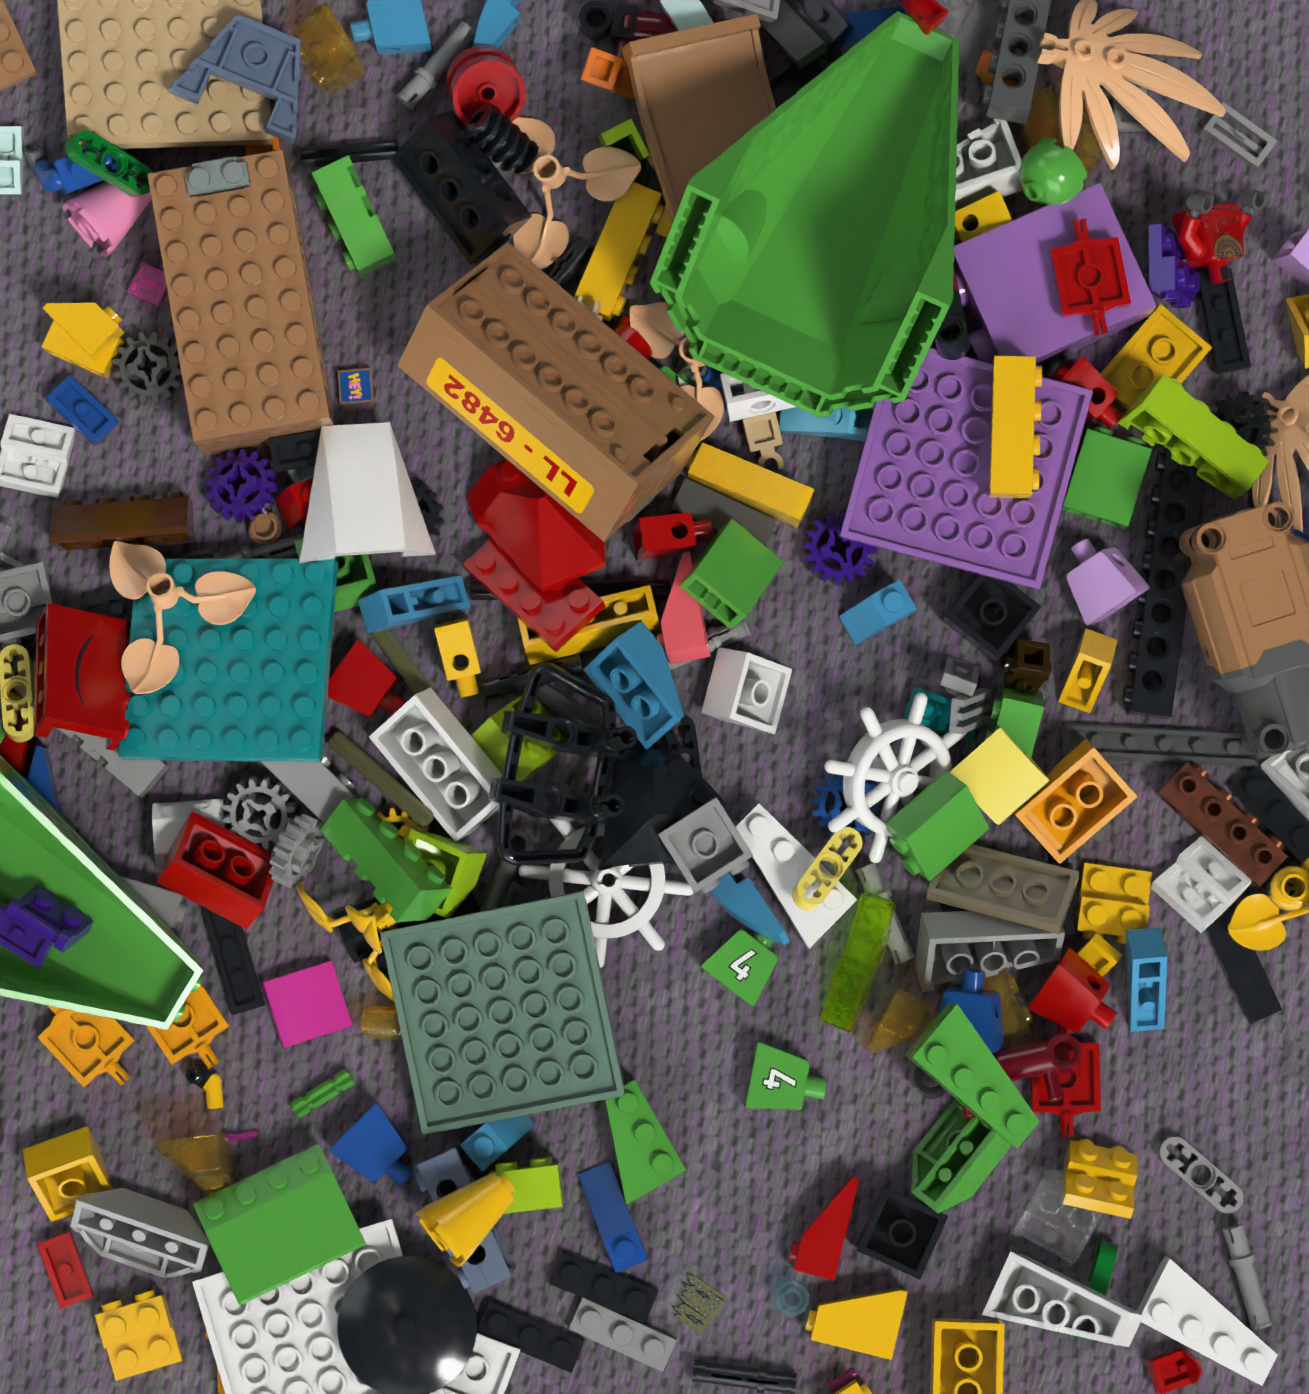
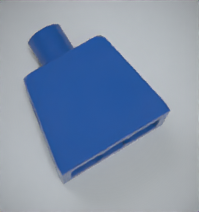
(979, 1006)
(374, 1147)

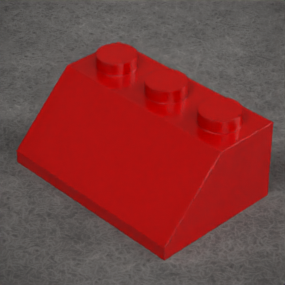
(218, 870)

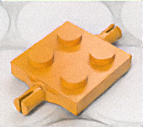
(193, 1030)
(87, 1044)

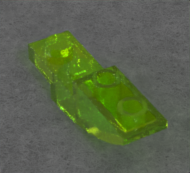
(859, 962)

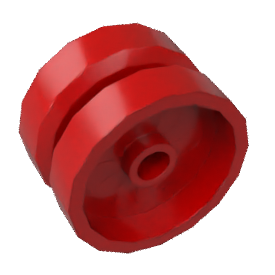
(484, 77)

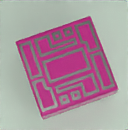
(149, 285)

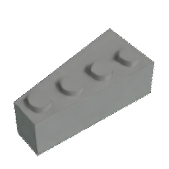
(135, 774)

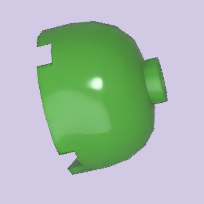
(1051, 173)

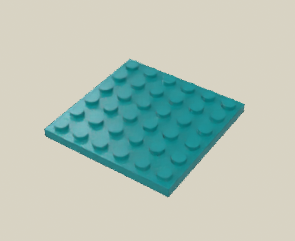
(241, 685)

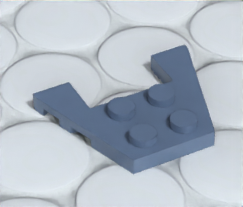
(253, 59)

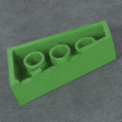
(386, 861)
(968, 1071)

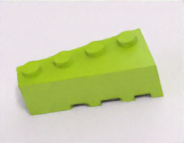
(1195, 436)

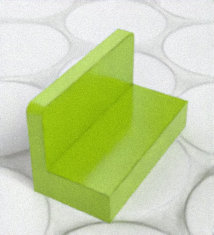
(621, 131)

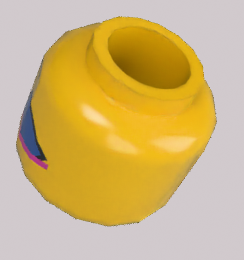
(1278, 883)

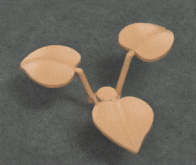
(608, 178)
(662, 337)
(142, 570)

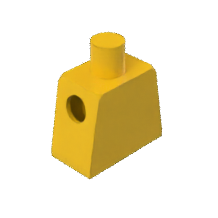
(988, 212)
(455, 639)

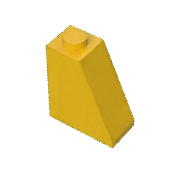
(860, 1322)

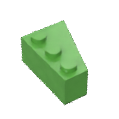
(352, 217)
(640, 1144)

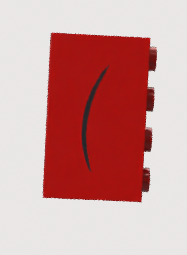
(80, 674)

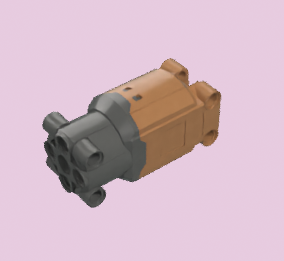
(1253, 620)

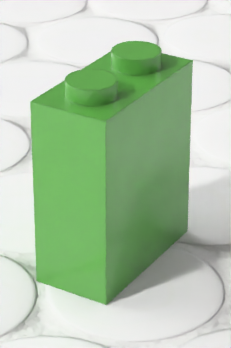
(1106, 478)
(731, 574)
(936, 826)

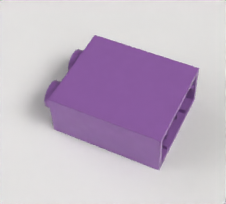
(1012, 287)

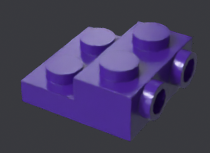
(1169, 275)

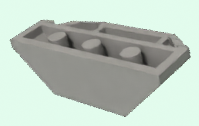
(141, 1232)

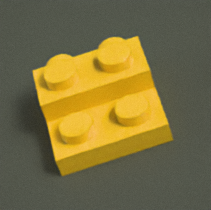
(1112, 901)
(1099, 1178)
(138, 1335)

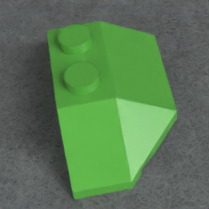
(954, 1159)

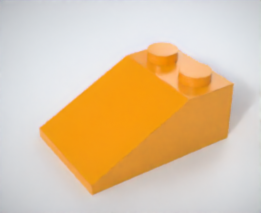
(1075, 802)

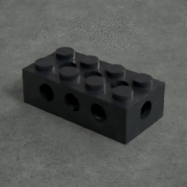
(461, 186)

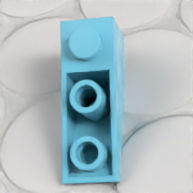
(839, 424)

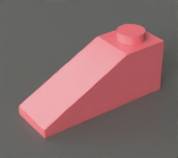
(683, 621)

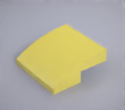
(1000, 776)

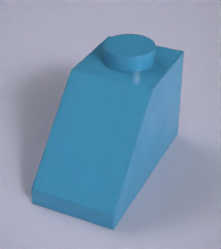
(878, 612)
(495, 1138)

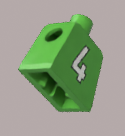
(743, 965)
(781, 1080)

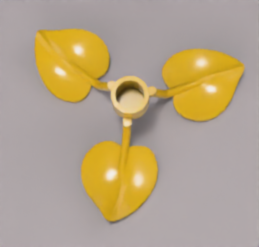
(1258, 922)
(366, 924)

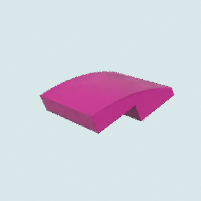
(307, 1004)

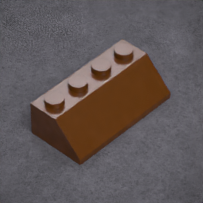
(131, 522)

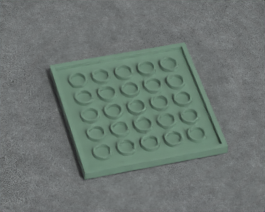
(503, 1013)

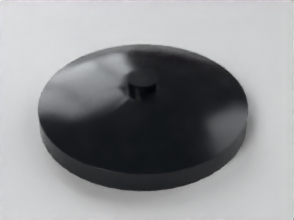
(407, 1326)

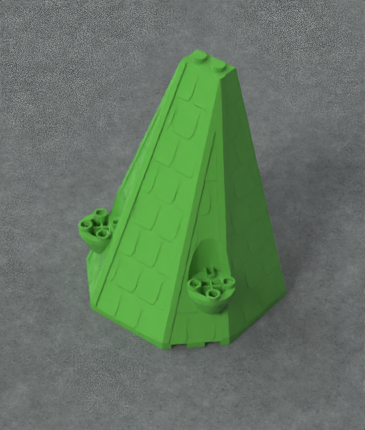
(827, 230)
(128, 960)

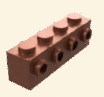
(1221, 823)

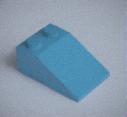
(639, 682)

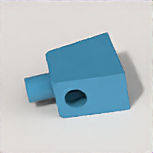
(394, 26)

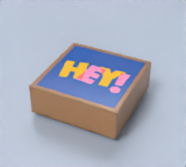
(355, 386)

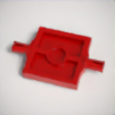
(1090, 277)
(1079, 1088)

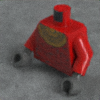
(1214, 233)

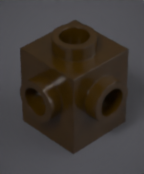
(1026, 665)

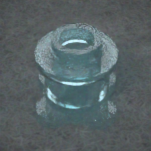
(785, 1287)

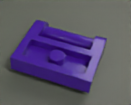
(50, 917)

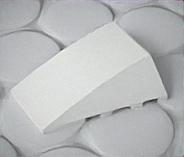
(362, 497)

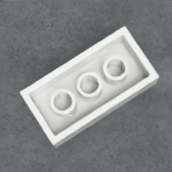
(439, 763)

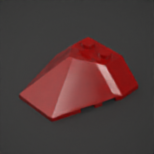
(533, 528)

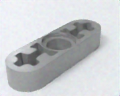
(1214, 1197)

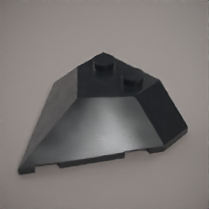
(656, 792)

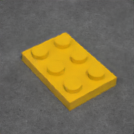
(1156, 349)

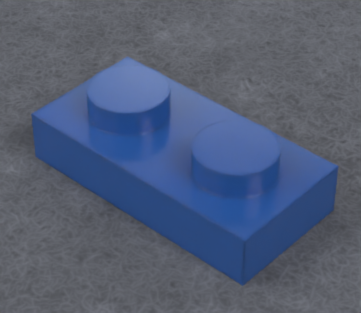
(82, 410)

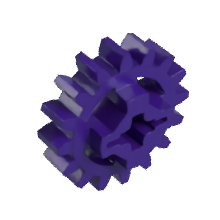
(231, 476)
(824, 554)

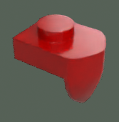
(1173, 1370)

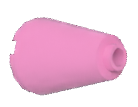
(105, 214)

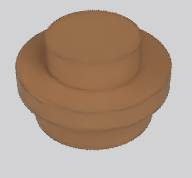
(265, 528)

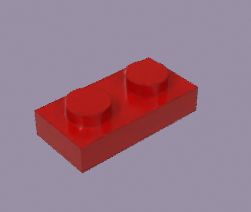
(65, 1269)

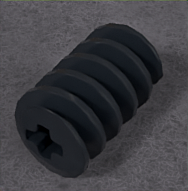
(501, 139)

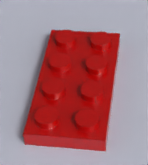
(550, 614)

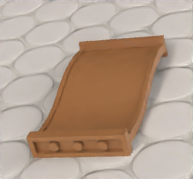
(697, 96)

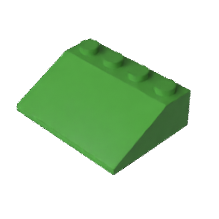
(279, 1224)

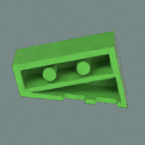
(1018, 715)

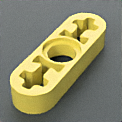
(25, 679)
(813, 872)

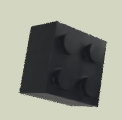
(991, 615)
(901, 1232)

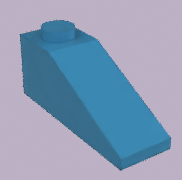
(413, 603)
(1146, 978)

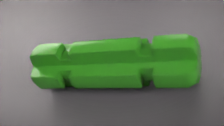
(322, 1093)

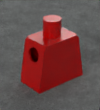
(1082, 374)
(655, 539)
(364, 683)
(1073, 995)

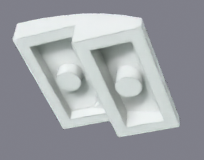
(35, 455)
(1201, 884)

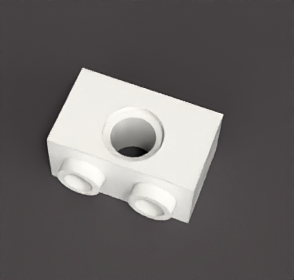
(747, 401)

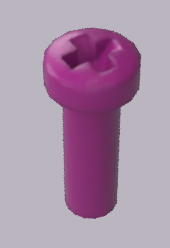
(232, 1137)
(841, 1379)

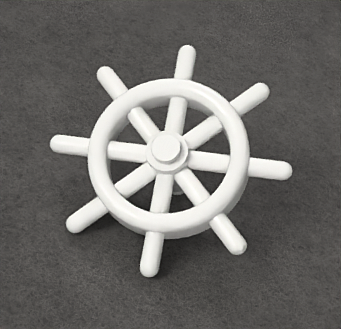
(894, 776)
(609, 885)

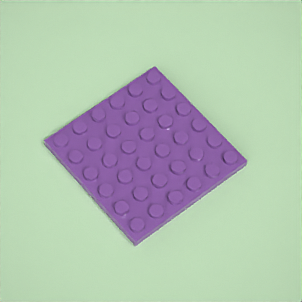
(929, 475)

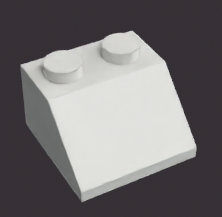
(746, 690)

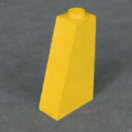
(750, 484)

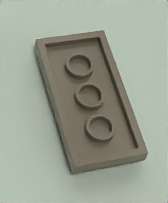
(1006, 887)

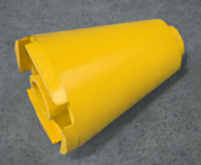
(467, 1215)

